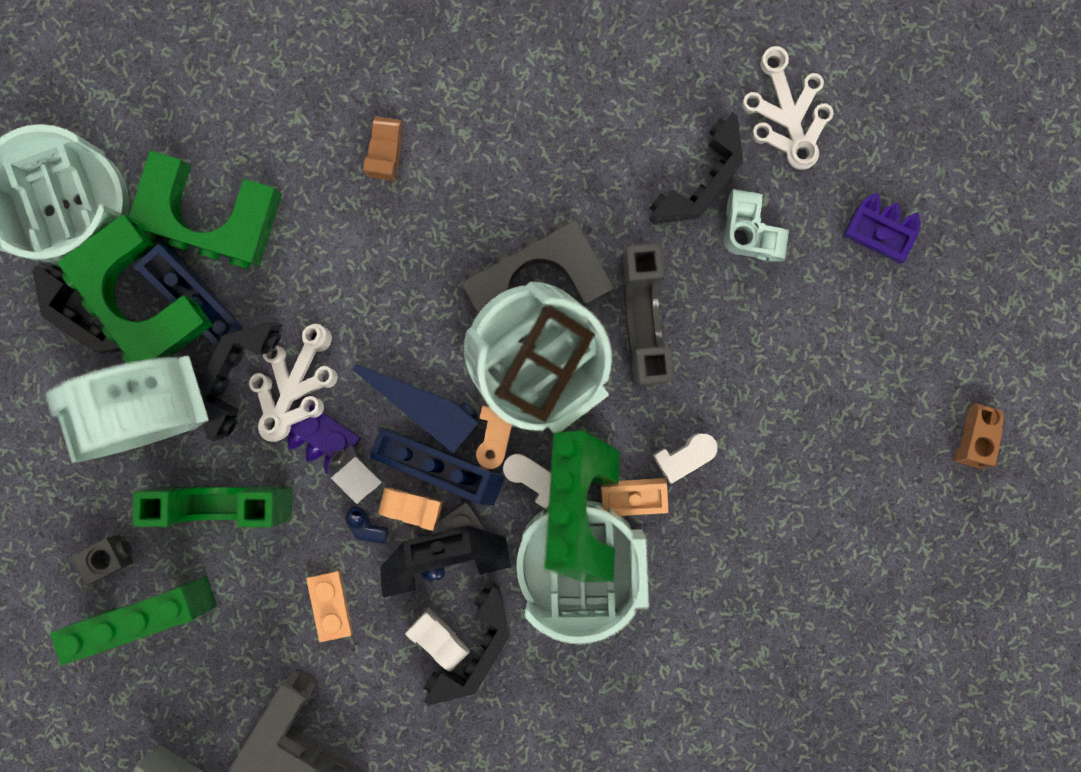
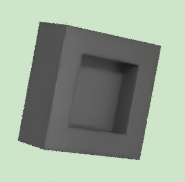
(462, 517)

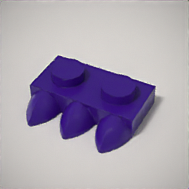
(882, 231)
(322, 435)

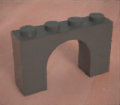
(563, 248)
(641, 279)

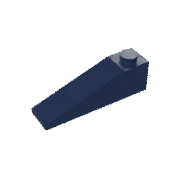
(175, 278)
(440, 417)
(438, 467)

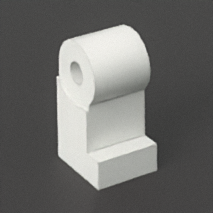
(698, 450)
(523, 469)
(438, 640)

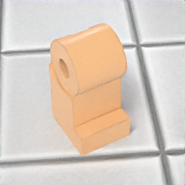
(493, 449)
(411, 508)

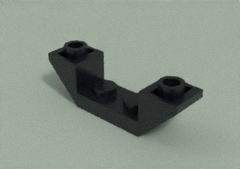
(726, 143)
(52, 297)
(214, 381)
(439, 551)
(450, 685)

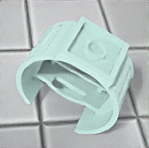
(43, 169)
(495, 342)
(127, 407)
(578, 609)

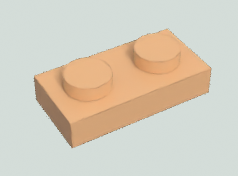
(636, 497)
(329, 606)

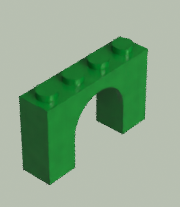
(240, 238)
(94, 273)
(180, 504)
(570, 545)
(133, 621)

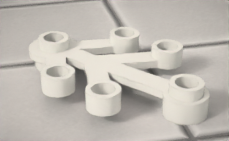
(789, 114)
(291, 386)

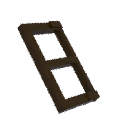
(564, 374)

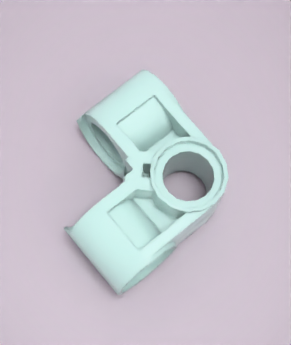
(744, 215)

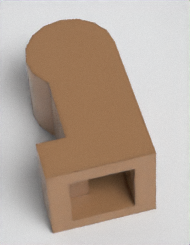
(384, 149)
(980, 437)

